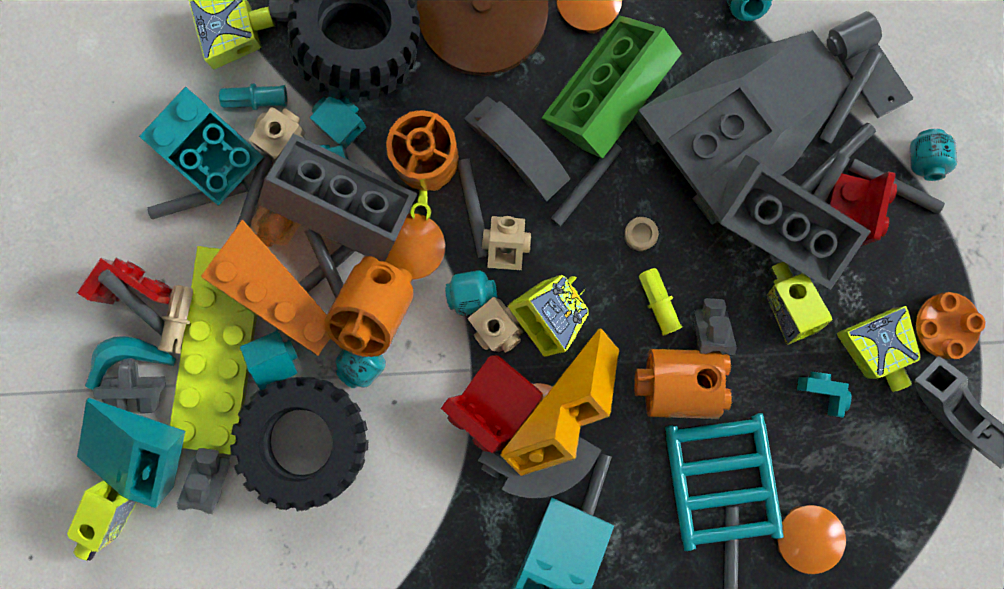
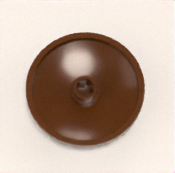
(482, 34)

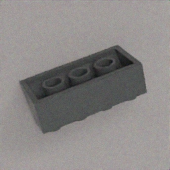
(336, 198)
(790, 222)

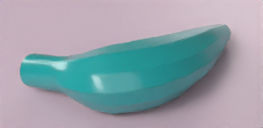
(119, 348)

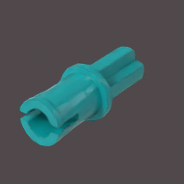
(253, 96)

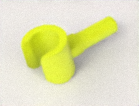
(422, 201)

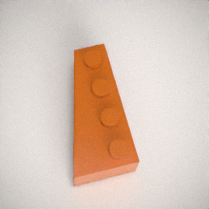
(261, 284)

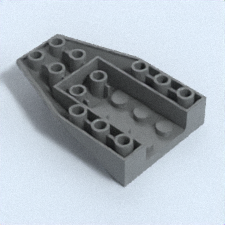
(741, 105)

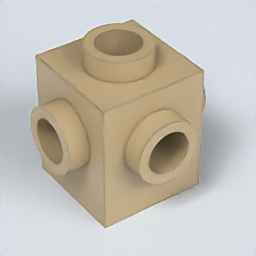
(274, 131)
(506, 242)
(486, 321)

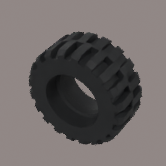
(348, 70)
(256, 454)

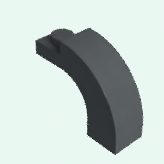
(519, 146)
(951, 402)
(545, 481)

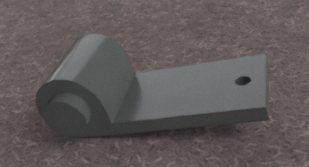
(851, 44)

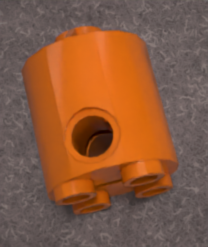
(423, 150)
(369, 307)
(673, 387)

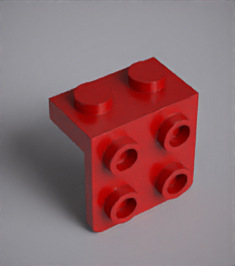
(493, 405)

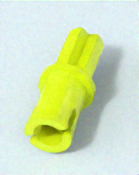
(660, 301)

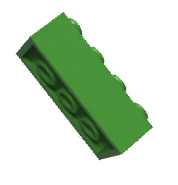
(612, 84)

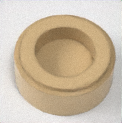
(641, 233)

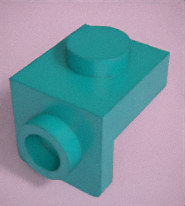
(821, 384)

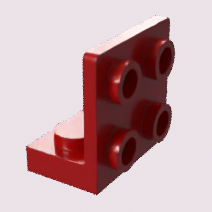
(865, 202)
(129, 274)

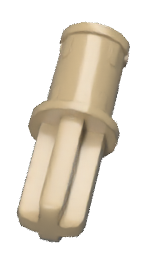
(176, 319)

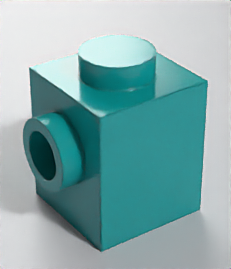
(338, 120)
(269, 359)

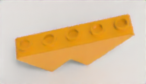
(575, 400)

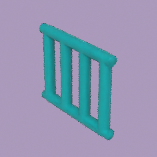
(765, 493)

